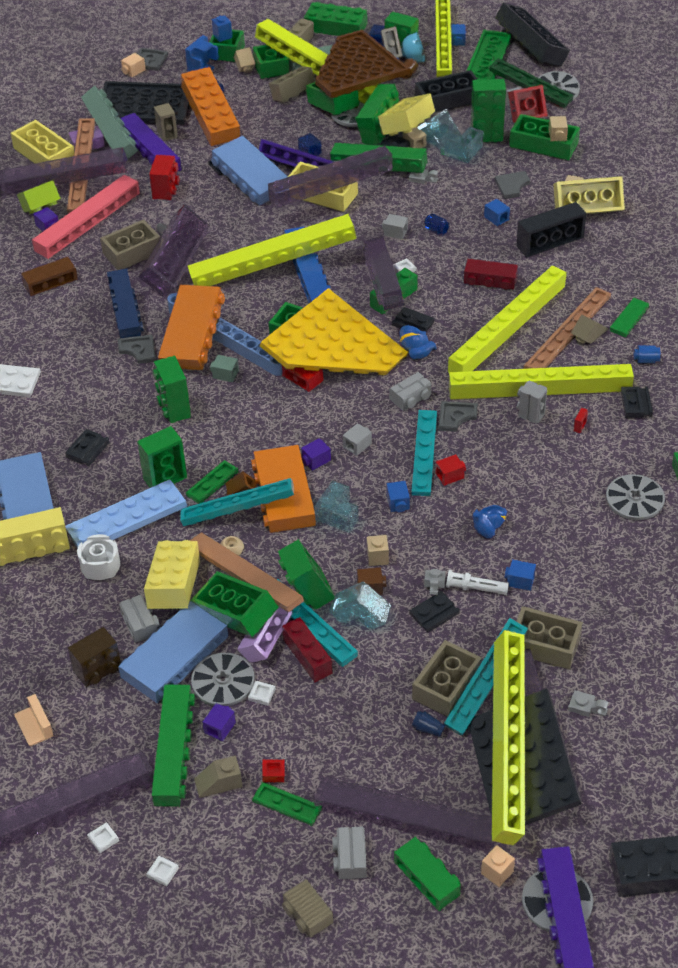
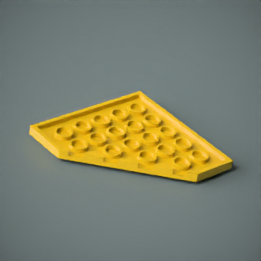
(333, 338)

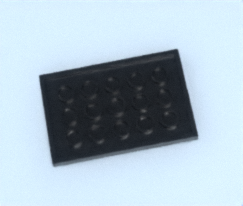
(143, 97)
(548, 771)

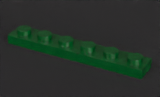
(528, 80)

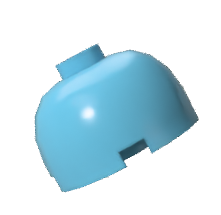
(413, 48)

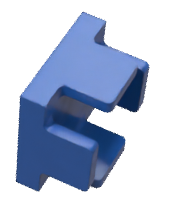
(199, 54)

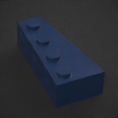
(124, 304)

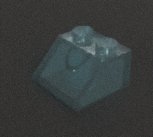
(437, 127)

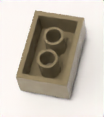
(129, 244)
(550, 636)
(445, 677)

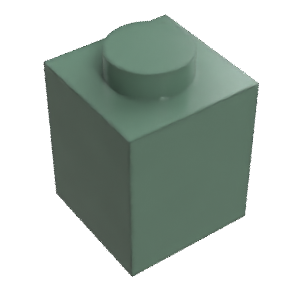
(224, 368)

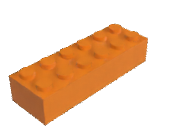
(210, 106)

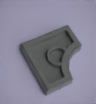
(153, 58)
(512, 183)
(139, 347)
(455, 413)

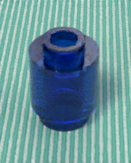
(436, 224)

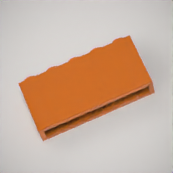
(192, 325)
(278, 465)

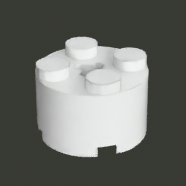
(98, 557)

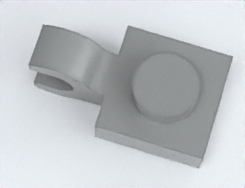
(422, 177)
(434, 579)
(585, 704)

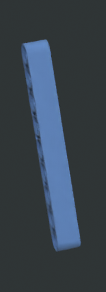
(240, 342)

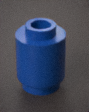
(647, 354)

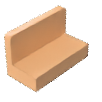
(34, 722)

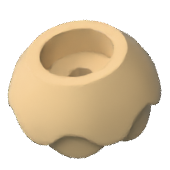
(235, 542)

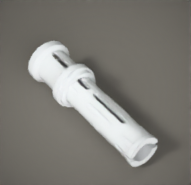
(466, 581)

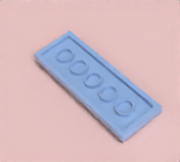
(129, 513)

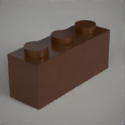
(49, 276)

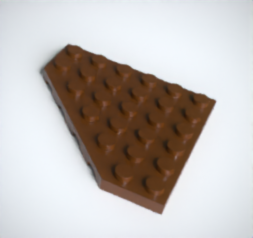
(357, 63)

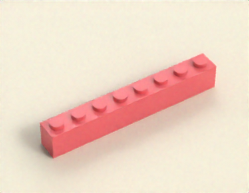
(85, 216)

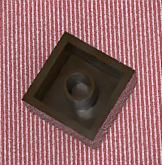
(94, 657)

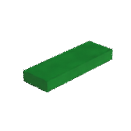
(629, 317)
(212, 482)
(286, 803)

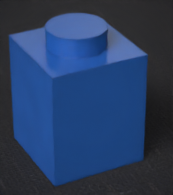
(222, 28)
(458, 34)
(497, 212)
(398, 496)
(520, 575)

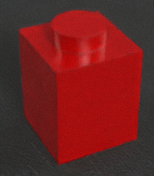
(450, 469)

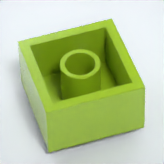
(39, 196)

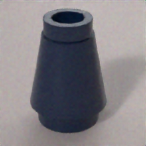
(427, 723)

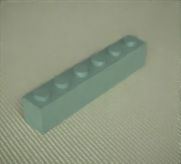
(108, 122)

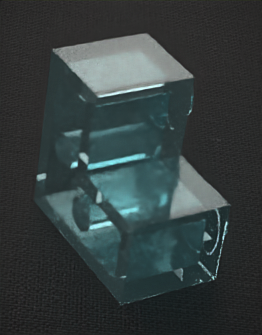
(462, 146)
(334, 508)
(362, 604)

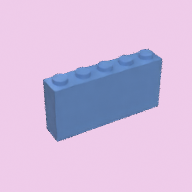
(247, 168)
(24, 486)
(173, 651)

